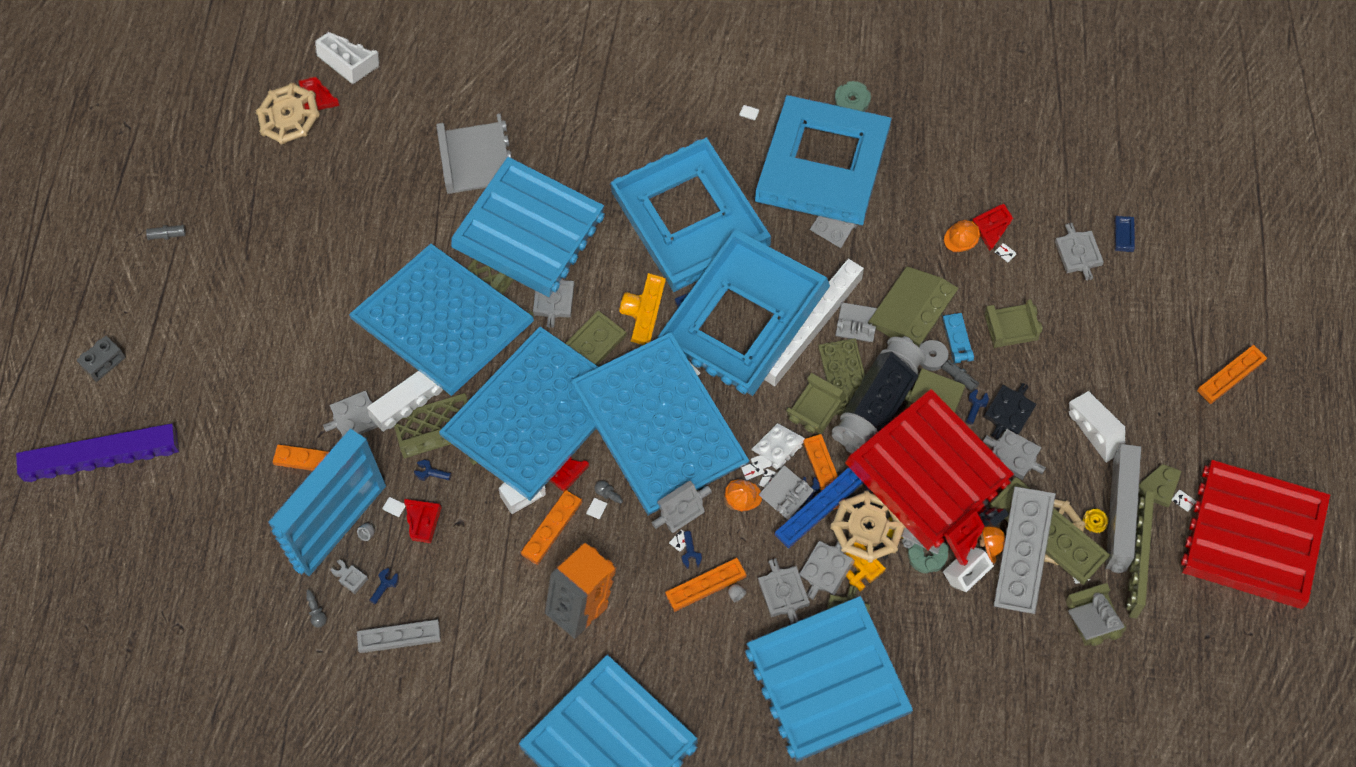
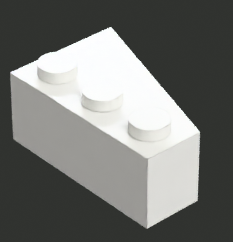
(346, 58)
(1098, 425)

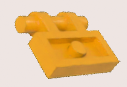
(866, 569)

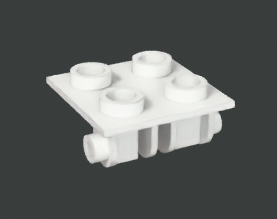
(778, 445)

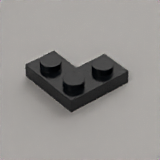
(992, 516)

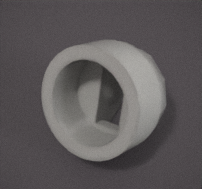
(365, 532)
(736, 592)

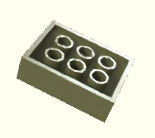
(913, 305)

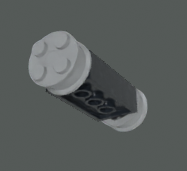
(879, 393)

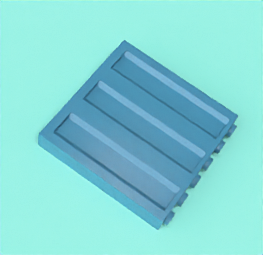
(528, 227)
(328, 503)
(828, 679)
(609, 724)

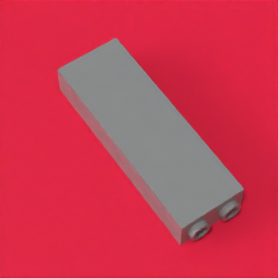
(1123, 508)

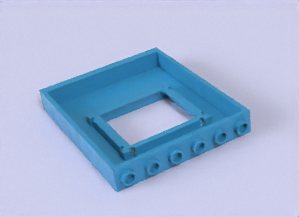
(818, 186)
(694, 247)
(764, 279)

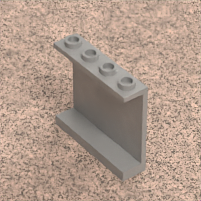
(472, 155)

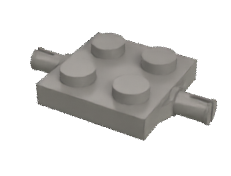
(1079, 251)
(557, 305)
(351, 414)
(1016, 453)
(681, 506)
(826, 569)
(783, 591)

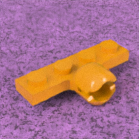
(643, 308)

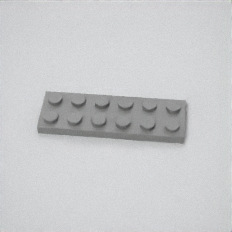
(1024, 550)

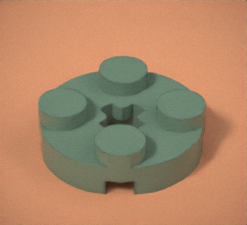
(851, 89)
(927, 564)

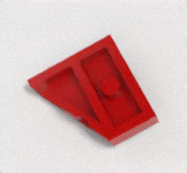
(322, 94)
(993, 224)
(569, 473)
(422, 519)
(964, 535)

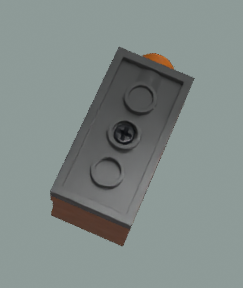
(579, 590)

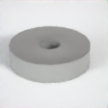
(940, 351)

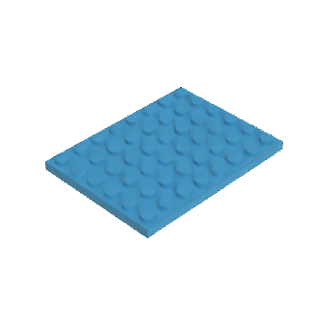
(441, 318)
(526, 415)
(659, 421)

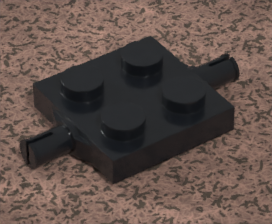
(1010, 410)

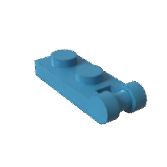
(957, 338)

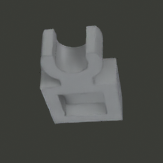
(350, 578)

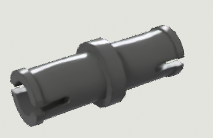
(165, 232)
(960, 375)

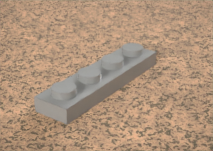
(398, 636)

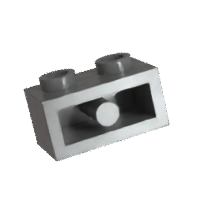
(100, 358)

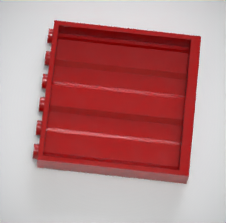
(929, 469)
(1256, 534)

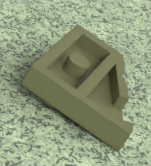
(1162, 483)

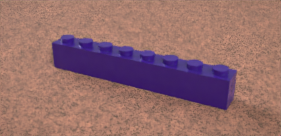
(97, 452)

